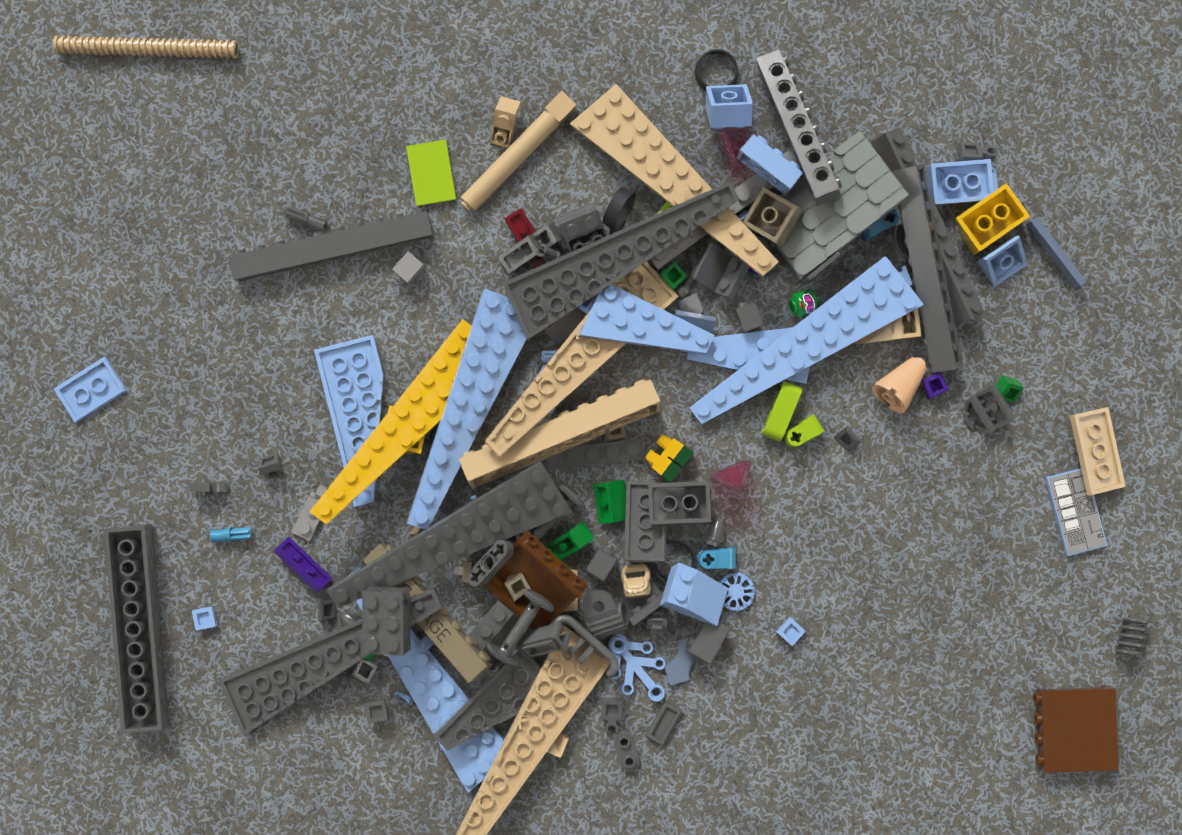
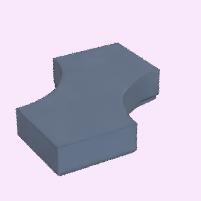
(679, 667)

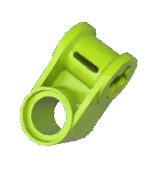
(806, 429)

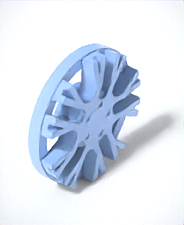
(736, 591)

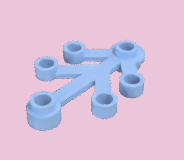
(634, 664)

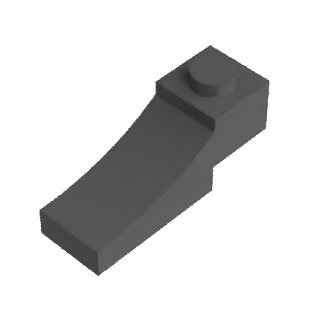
(526, 249)

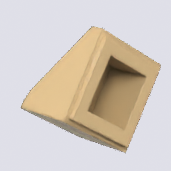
(559, 745)

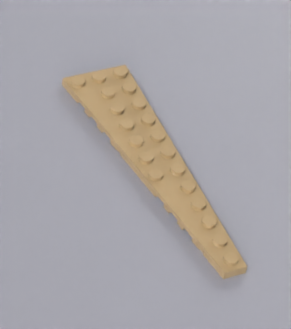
(639, 146)

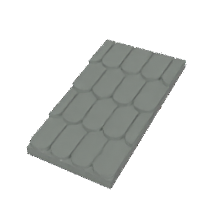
(865, 197)

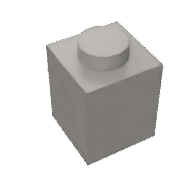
(408, 268)

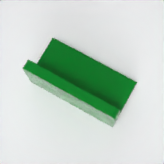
(610, 501)

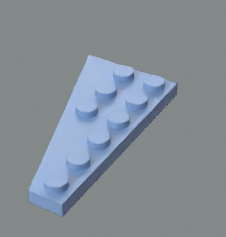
(634, 321)
(738, 349)

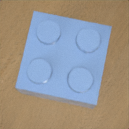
(729, 106)

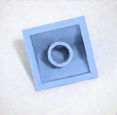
(1003, 261)

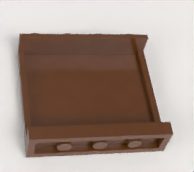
(543, 574)
(1076, 729)

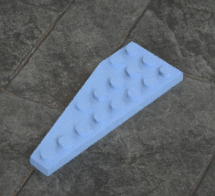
(354, 395)

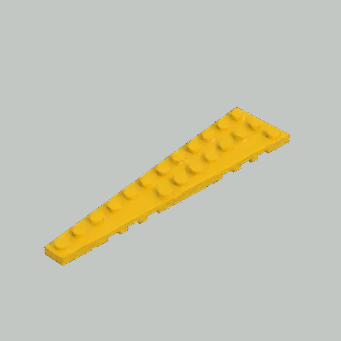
(403, 426)

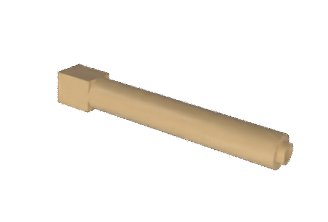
(554, 115)

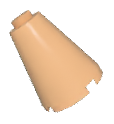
(901, 384)

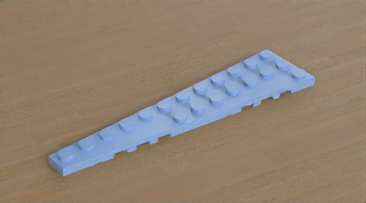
(851, 314)
(484, 365)
(438, 699)

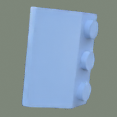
(769, 164)

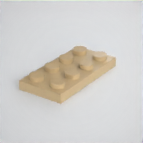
(1097, 451)

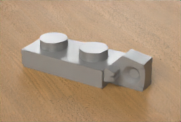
(307, 522)

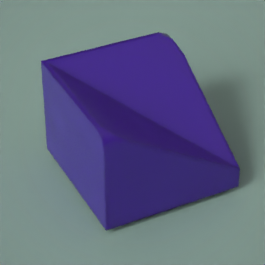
(934, 385)

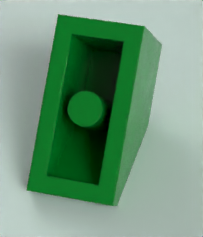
(570, 541)

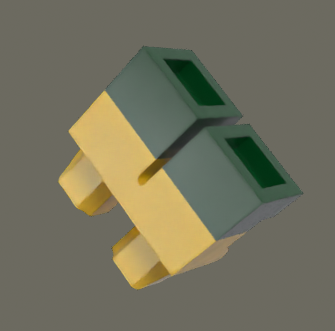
(662, 463)

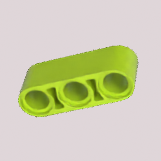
(782, 411)

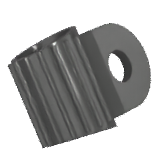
(606, 618)

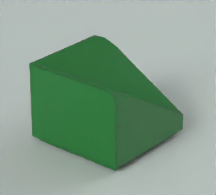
(673, 275)
(1009, 388)

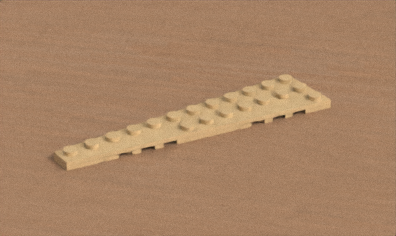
(573, 364)
(542, 717)

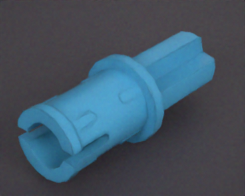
(230, 534)

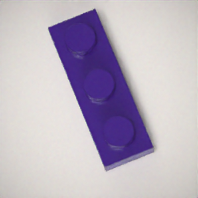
(302, 565)

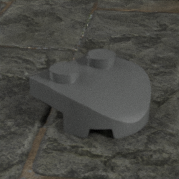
(987, 410)

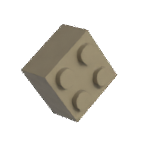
(772, 216)

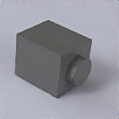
(748, 316)

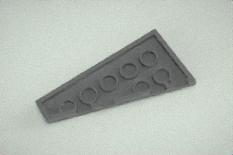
(491, 704)

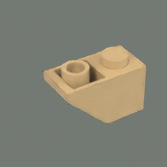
(504, 121)

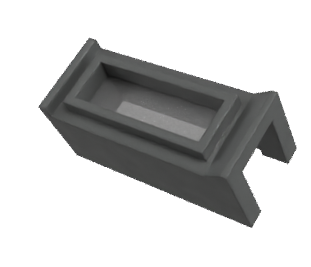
(543, 641)

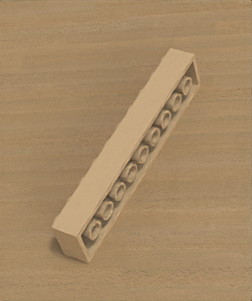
(563, 433)

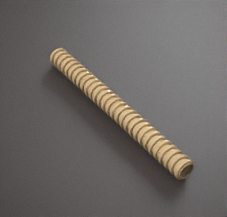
(147, 47)

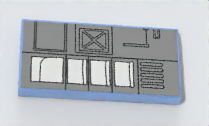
(1075, 513)

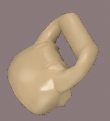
(637, 586)

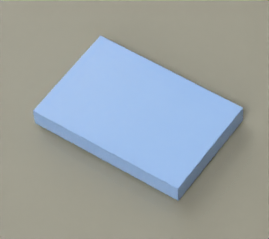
(90, 389)

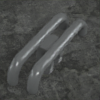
(594, 644)

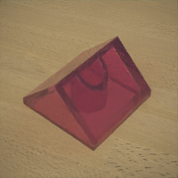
(731, 142)
(733, 475)

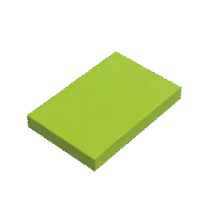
(431, 173)

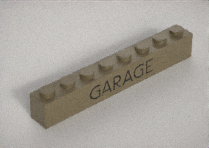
(443, 630)

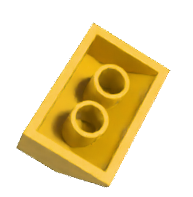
(990, 219)

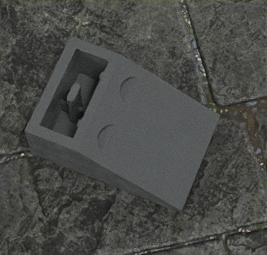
(581, 226)

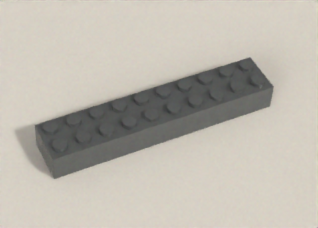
(136, 628)

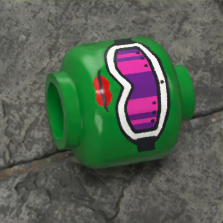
(803, 303)

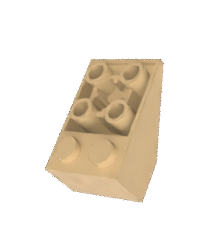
(902, 328)

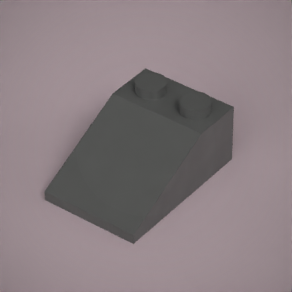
(680, 503)

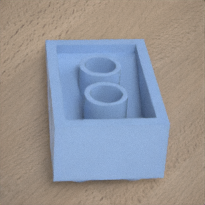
(694, 594)

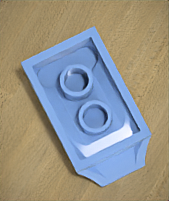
(961, 181)

